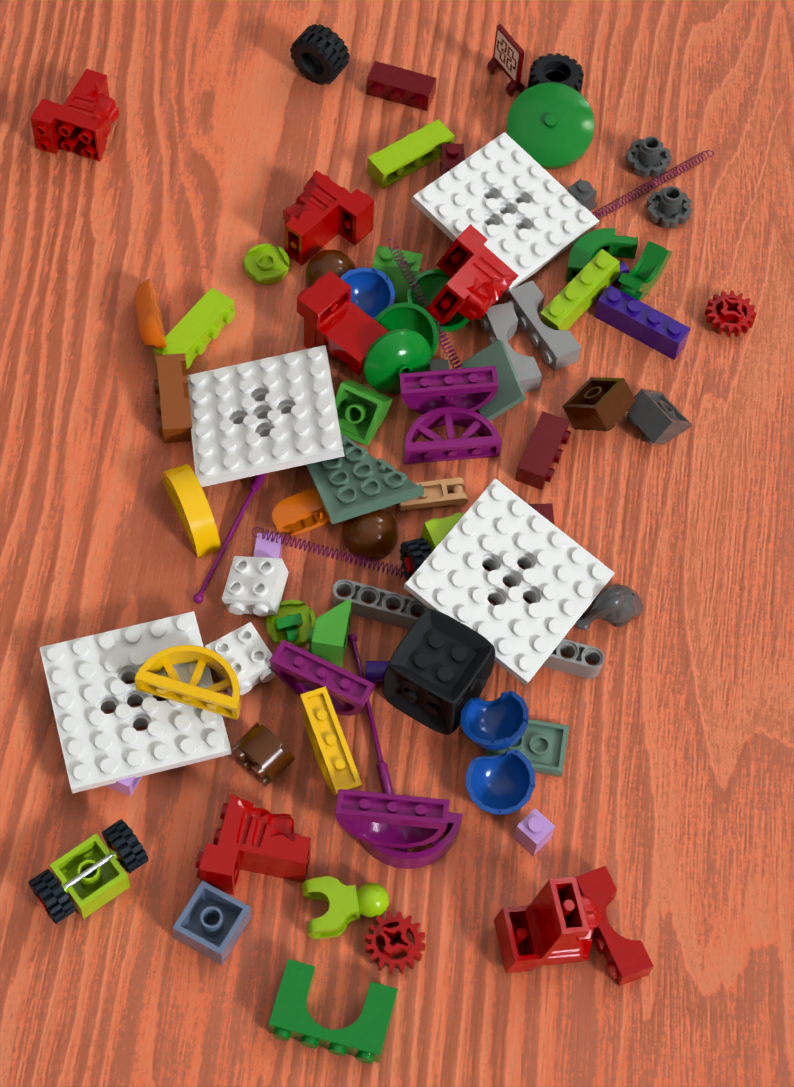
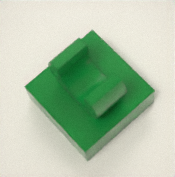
(289, 625)

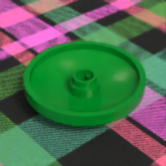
(551, 124)

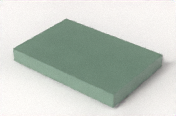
(509, 389)
(543, 745)

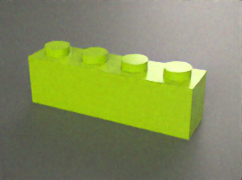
(408, 154)
(581, 292)
(199, 326)

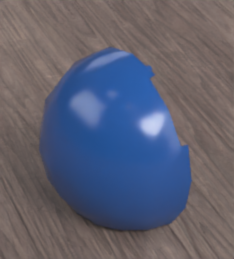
(370, 290)
(495, 723)
(500, 782)

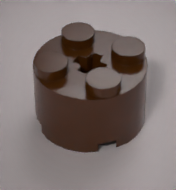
(263, 753)

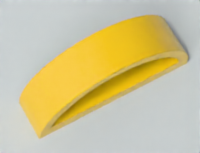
(192, 509)
(190, 694)
(328, 741)

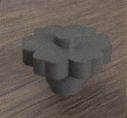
(648, 157)
(669, 207)

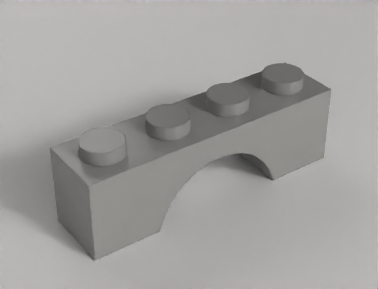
(501, 323)
(556, 346)

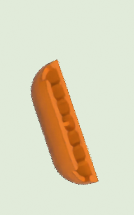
(149, 315)
(300, 513)

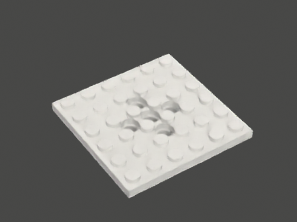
(510, 203)
(263, 416)
(500, 534)
(90, 678)

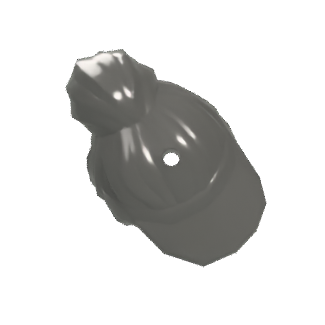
(613, 604)

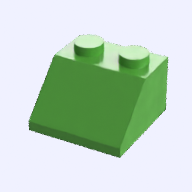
(386, 263)
(360, 411)
(331, 634)

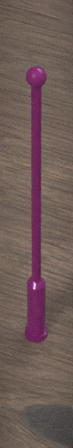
(254, 487)
(382, 767)

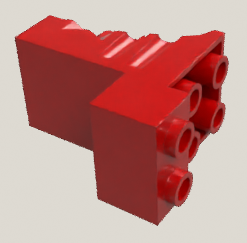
(80, 122)
(322, 214)
(475, 280)
(337, 322)
(255, 843)
(550, 929)

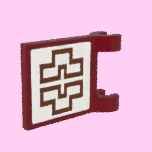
(509, 58)

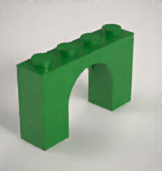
(361, 1039)

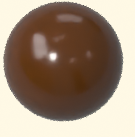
(328, 261)
(371, 535)

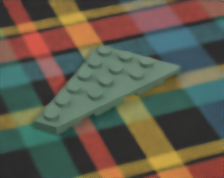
(359, 483)

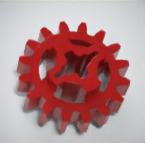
(730, 313)
(386, 935)

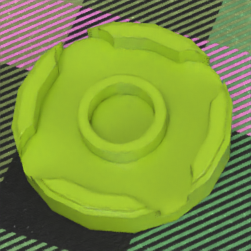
(266, 264)
(288, 608)

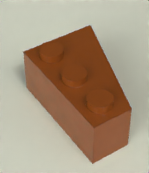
(174, 398)

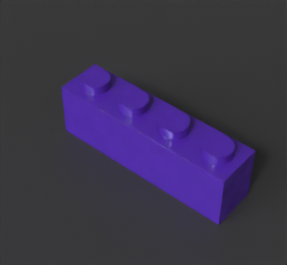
(642, 322)

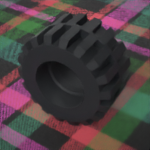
(319, 54)
(556, 70)

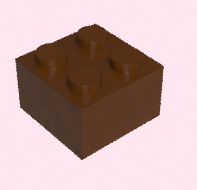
(599, 404)

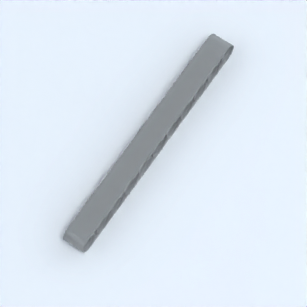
(408, 605)

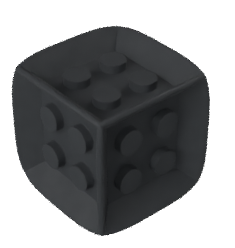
(438, 670)

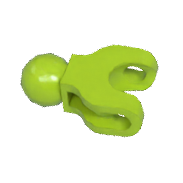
(344, 903)

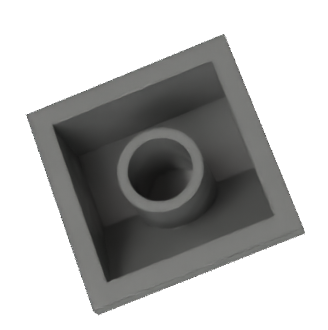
(656, 417)

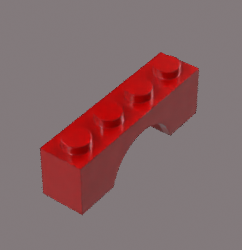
(625, 957)

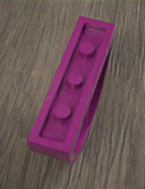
(449, 388)
(451, 449)
(308, 672)
(391, 818)
(419, 859)

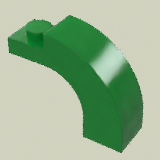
(591, 243)
(646, 271)

